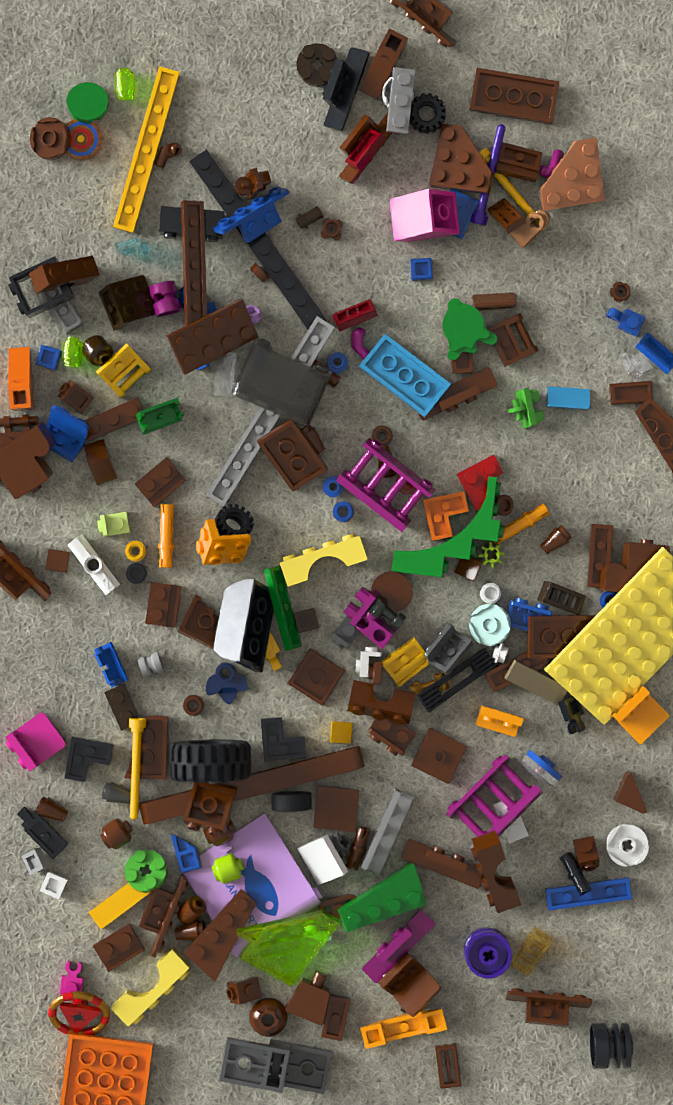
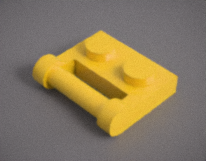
(120, 365)

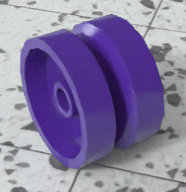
(492, 964)

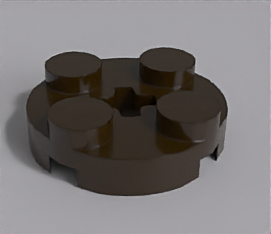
(310, 54)

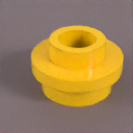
(128, 551)

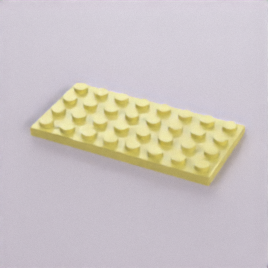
(622, 642)

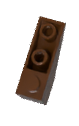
(383, 63)

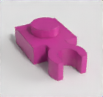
(72, 981)

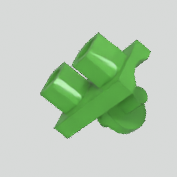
(524, 408)

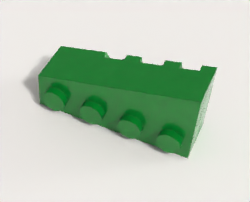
(388, 898)

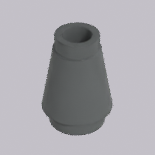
(115, 793)

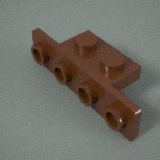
(431, 15)
(350, 174)
(464, 391)
(17, 578)
(442, 863)
(160, 911)
(547, 1008)

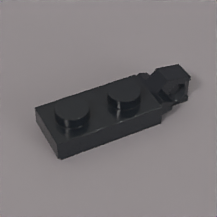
(42, 832)

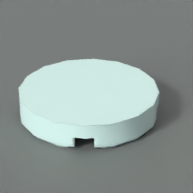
(490, 624)

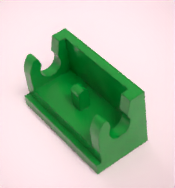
(159, 416)

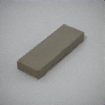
(535, 682)

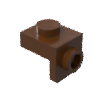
(586, 853)
(243, 990)

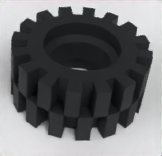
(433, 102)
(237, 515)

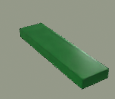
(282, 608)

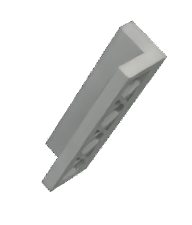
(387, 831)

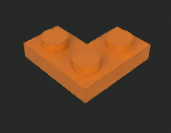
(439, 509)

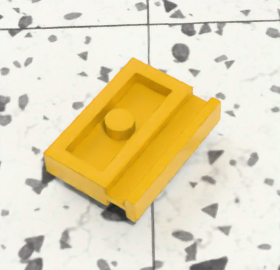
(405, 662)

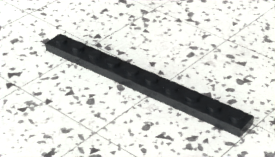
(260, 246)

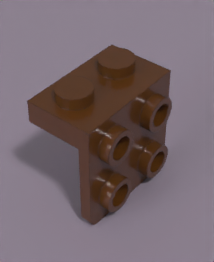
(410, 984)

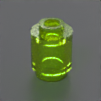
(124, 84)
(72, 352)

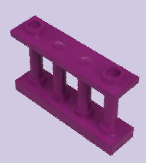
(367, 494)
(514, 808)

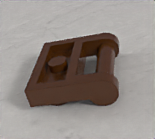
(506, 343)

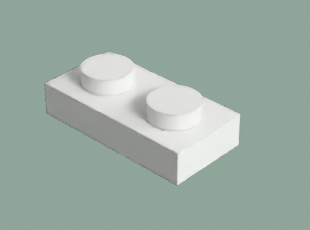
(517, 829)

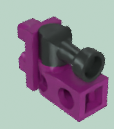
(368, 617)

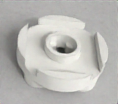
(624, 833)

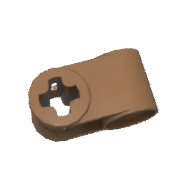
(527, 232)

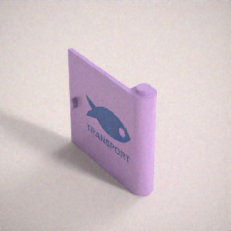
(268, 878)

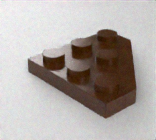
(459, 163)

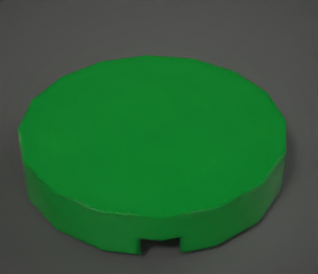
(87, 102)

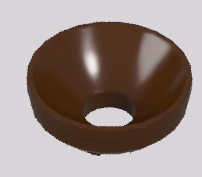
(268, 1006)

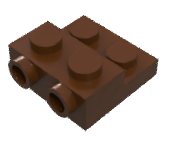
(209, 808)

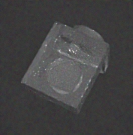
(636, 365)

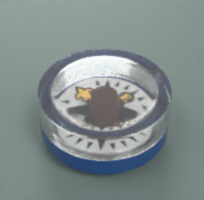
(541, 769)

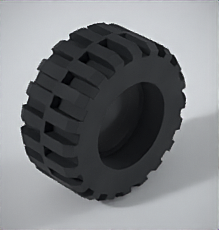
(210, 760)

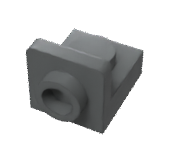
(345, 634)

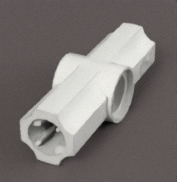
(85, 553)

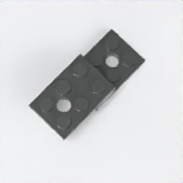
(275, 1065)

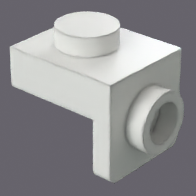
(363, 664)

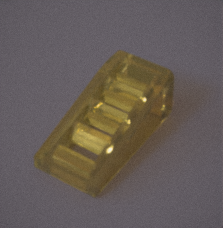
(534, 934)

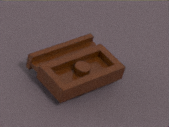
(518, 162)
(160, 482)
(163, 604)
(118, 947)

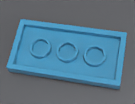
(405, 375)

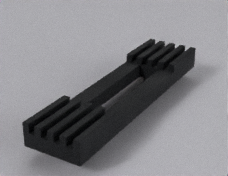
(479, 662)

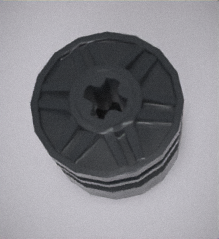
(610, 1045)

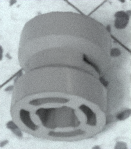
(151, 665)

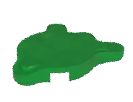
(464, 328)

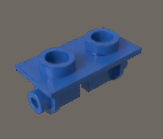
(115, 673)

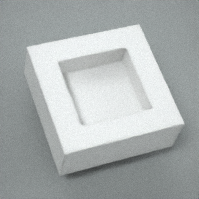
(54, 884)

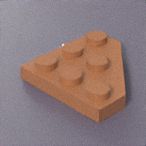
(575, 178)

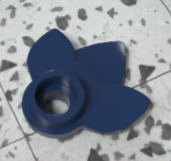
(224, 685)

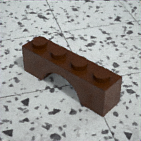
(490, 855)

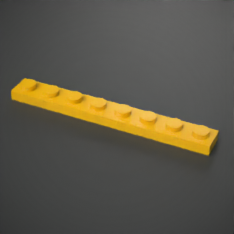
(146, 150)

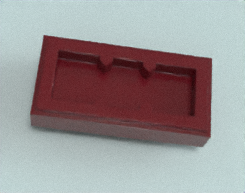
(365, 149)
(354, 315)

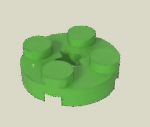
(151, 881)

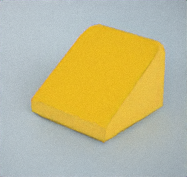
(341, 732)

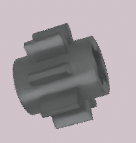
(341, 843)

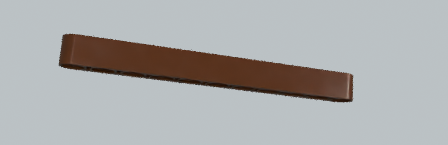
(261, 782)

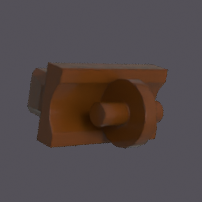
(252, 183)

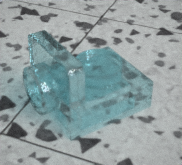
(129, 246)

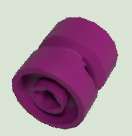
(165, 297)

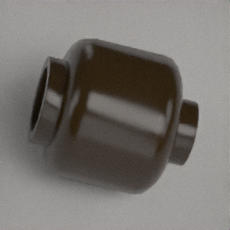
(97, 350)

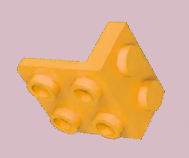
(221, 549)

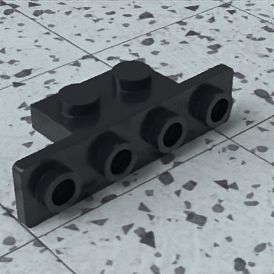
(342, 87)

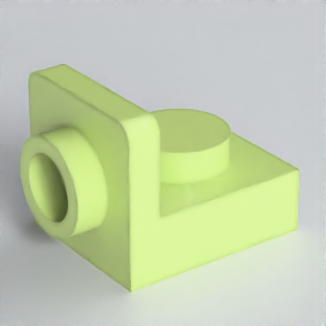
(114, 524)

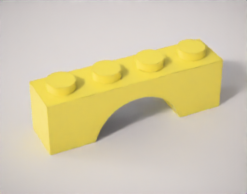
(297, 568)
(132, 1005)

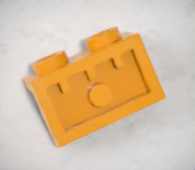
(498, 721)

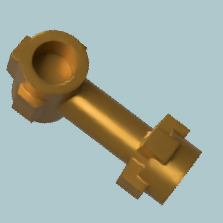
(417, 688)

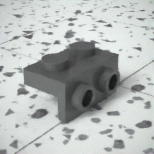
(447, 650)

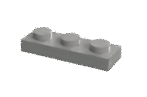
(400, 100)

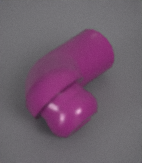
(556, 157)

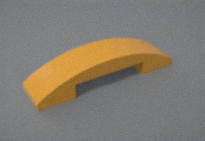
(403, 1026)

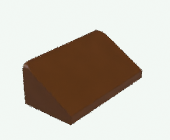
(494, 301)

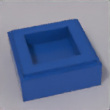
(421, 269)
(48, 357)

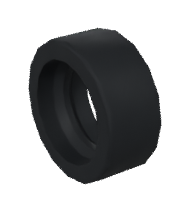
(291, 801)

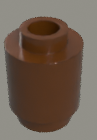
(191, 910)

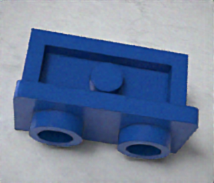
(520, 610)

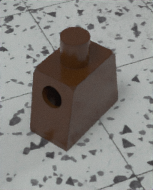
(310, 999)

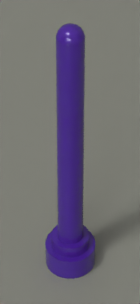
(479, 216)

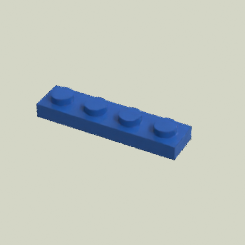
(601, 892)

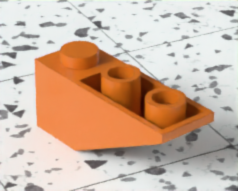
(20, 379)

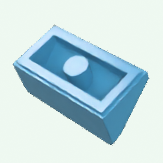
(568, 398)

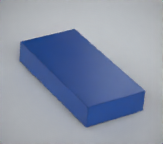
(656, 352)

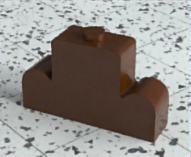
(23, 462)
(634, 557)

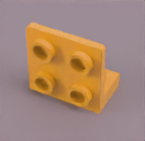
(640, 715)

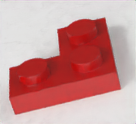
(475, 477)

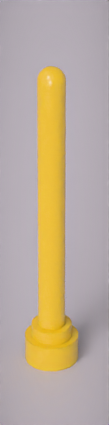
(509, 187)
(137, 727)

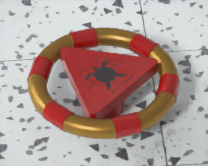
(79, 1012)

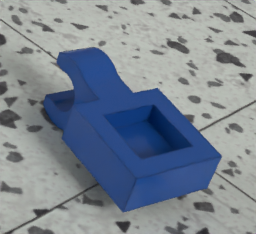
(628, 321)

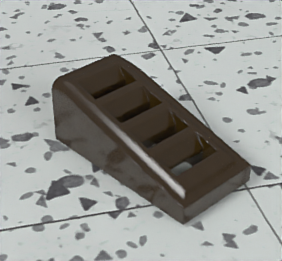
(545, 591)

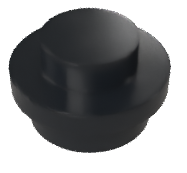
(136, 573)

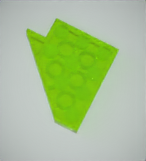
(287, 944)

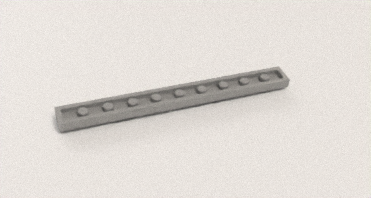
(265, 420)

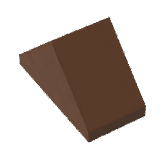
(100, 462)
(629, 794)

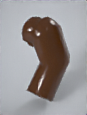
(166, 152)

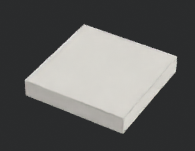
(322, 860)

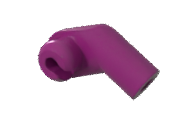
(357, 342)

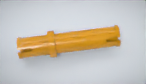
(524, 521)
(166, 536)

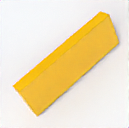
(116, 905)

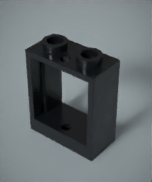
(23, 305)

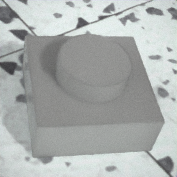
(35, 861)

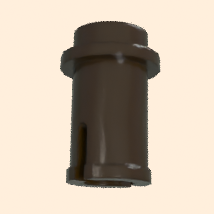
(309, 217)

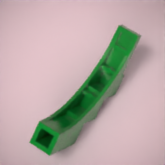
(432, 560)

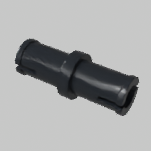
(575, 873)

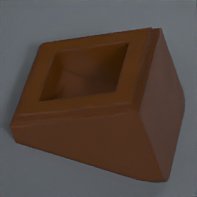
(468, 568)

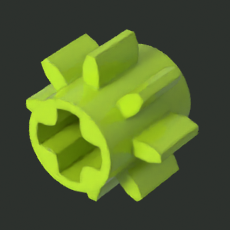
(497, 554)

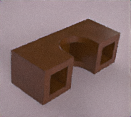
(73, 271)
(364, 703)

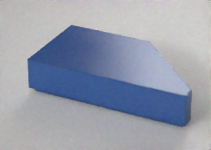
(186, 854)

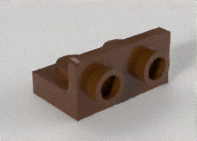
(394, 735)

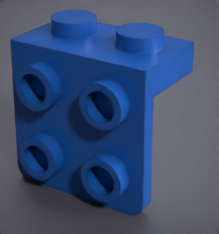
(68, 433)

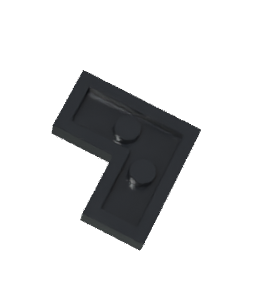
(276, 746)
(85, 751)

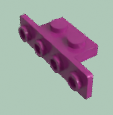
(399, 945)

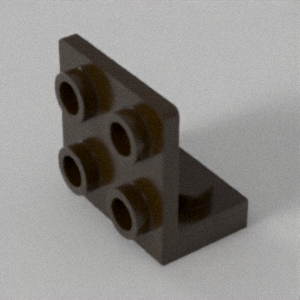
(127, 301)

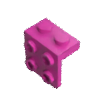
(35, 741)

